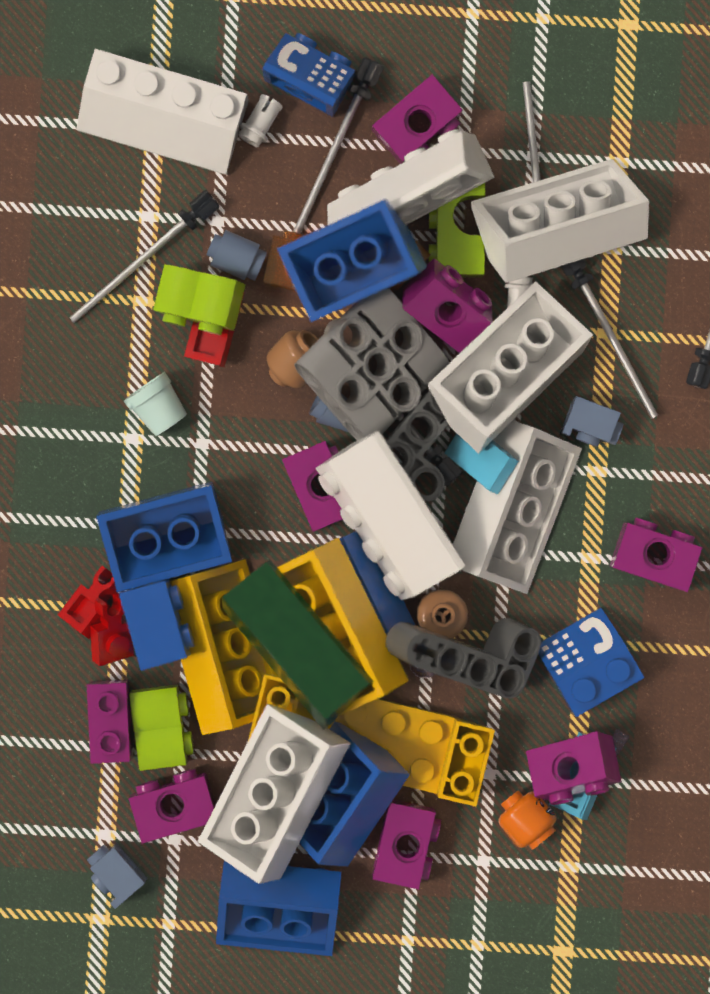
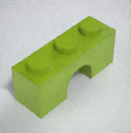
(453, 246)

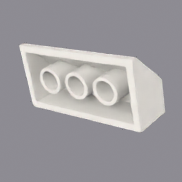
(161, 111)
(421, 182)
(561, 220)
(508, 366)
(389, 516)
(508, 530)
(273, 793)

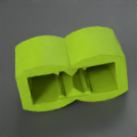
(198, 298)
(160, 727)

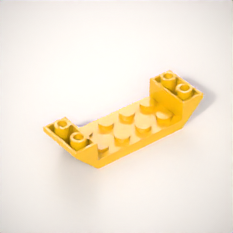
(434, 748)

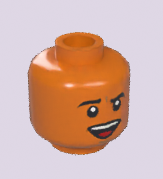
(527, 819)

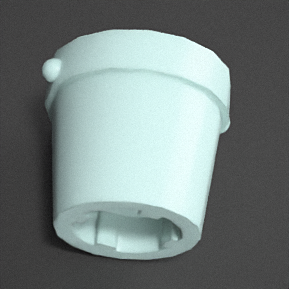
(156, 404)

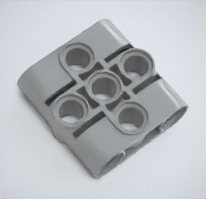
(373, 330)

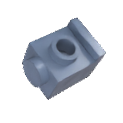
(592, 422)
(115, 873)

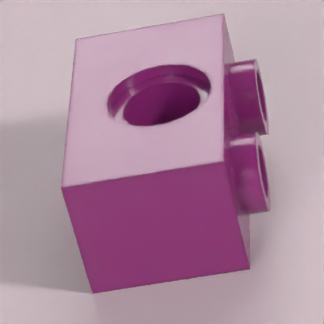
(426, 99)
(457, 323)
(301, 470)
(674, 571)
(110, 721)
(552, 764)
(155, 822)
(400, 868)

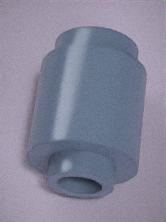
(236, 255)

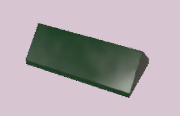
(296, 643)

